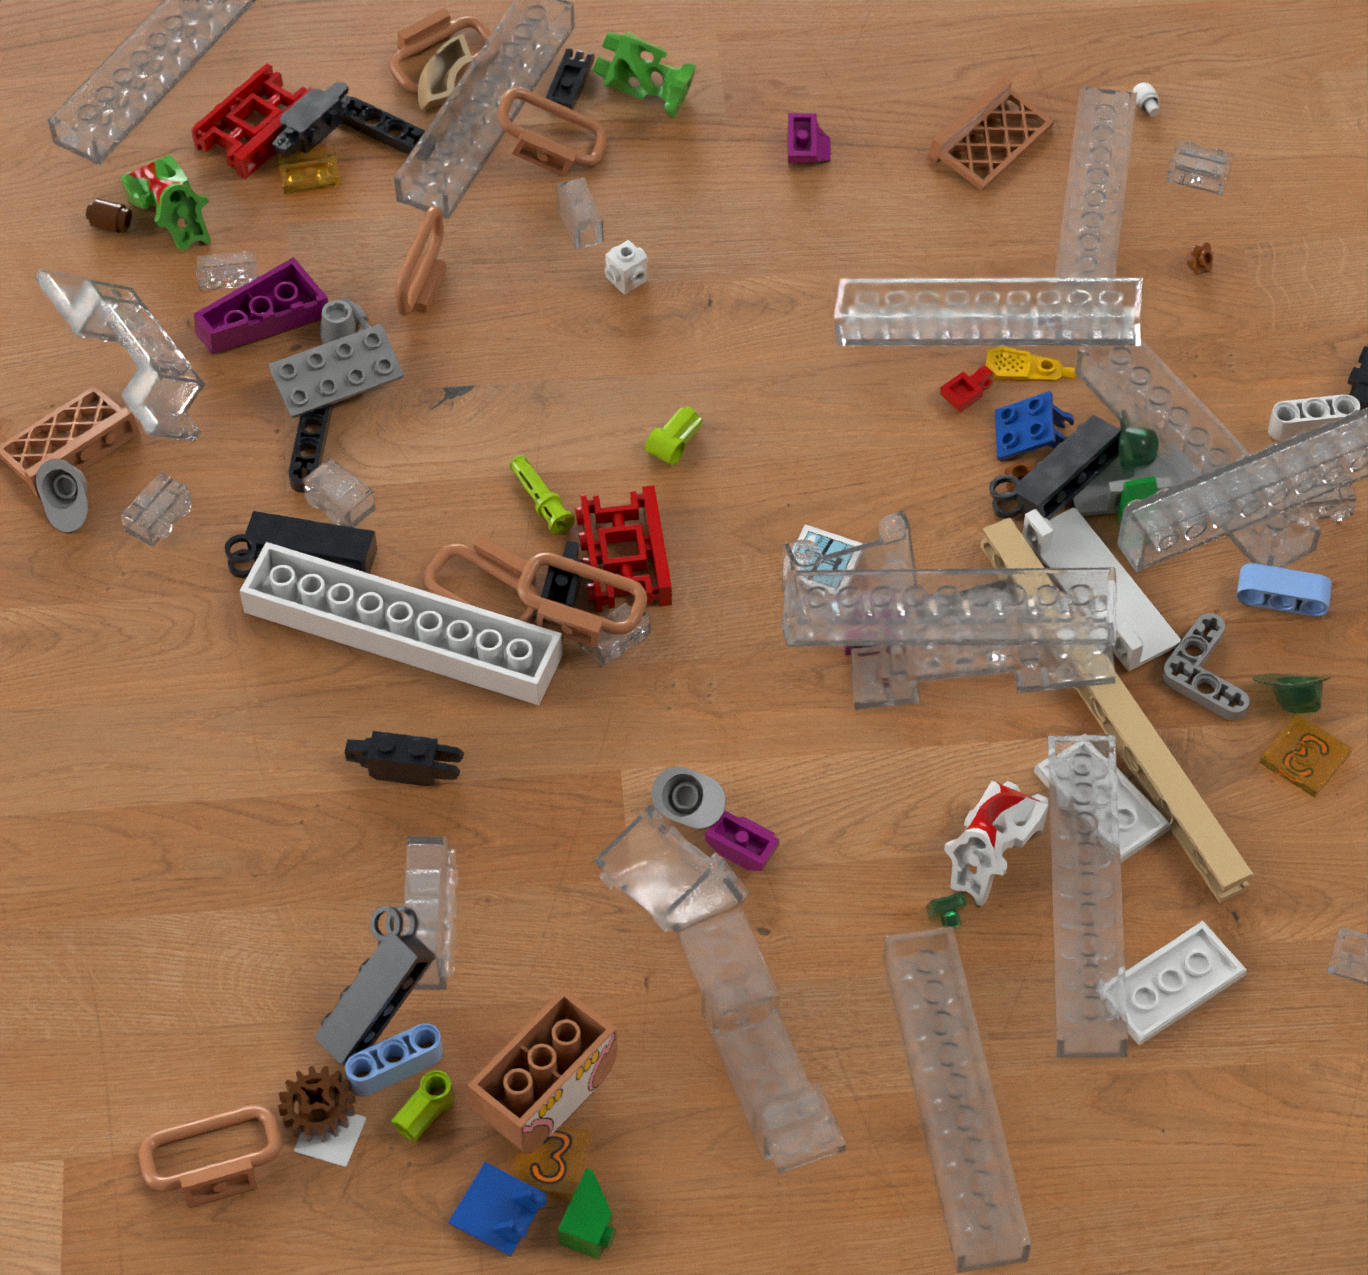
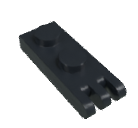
(570, 78)

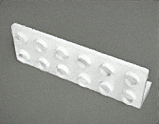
(1072, 543)

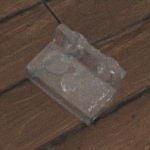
(226, 270)
(613, 646)

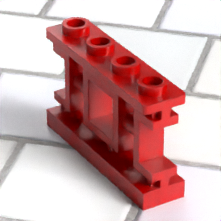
(235, 109)
(648, 546)

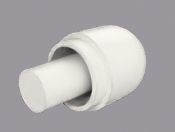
(1147, 99)

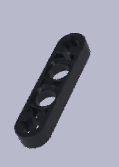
(381, 130)
(309, 440)

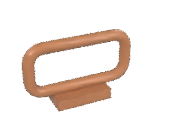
(426, 33)
(543, 150)
(421, 274)
(488, 557)
(572, 622)
(216, 1179)

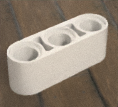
(1307, 414)

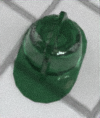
(1136, 446)
(1295, 692)

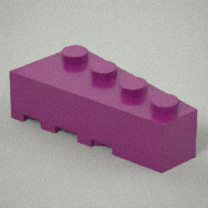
(261, 308)

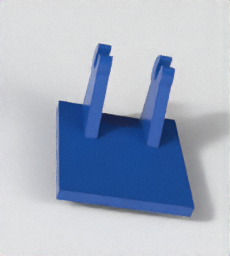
(1029, 426)
(498, 1209)

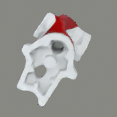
(992, 831)

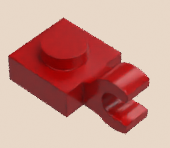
(966, 390)

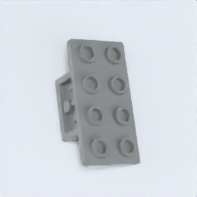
(336, 371)
(1105, 491)

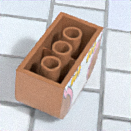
(545, 1072)

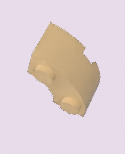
(440, 72)

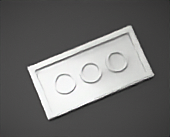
(1138, 817)
(1177, 981)

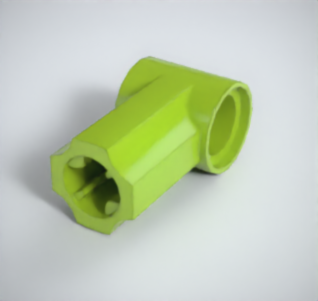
(671, 440)
(423, 1107)

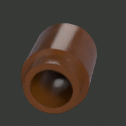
(109, 215)

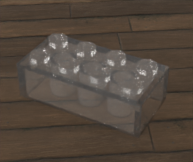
(430, 892)

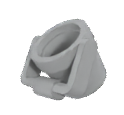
(340, 318)

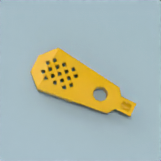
(1028, 367)

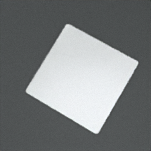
(334, 1149)

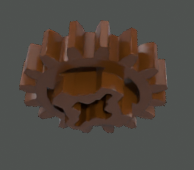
(320, 1116)

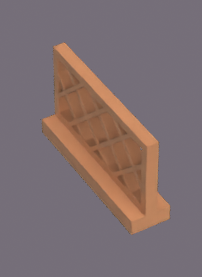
(969, 123)
(79, 451)

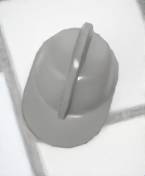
(63, 494)
(688, 797)

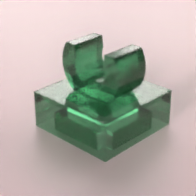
(947, 909)

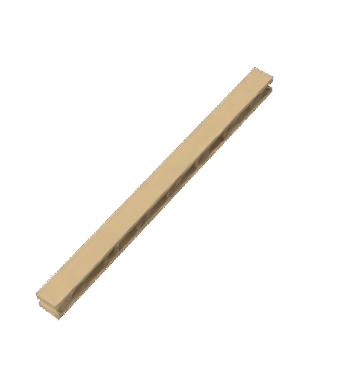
(1143, 750)

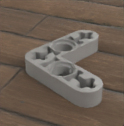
(1192, 667)

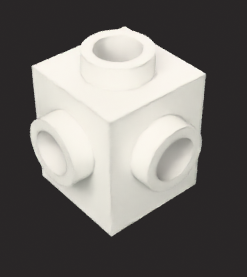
(626, 266)

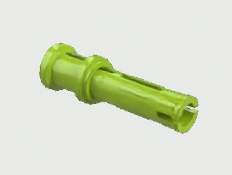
(547, 503)

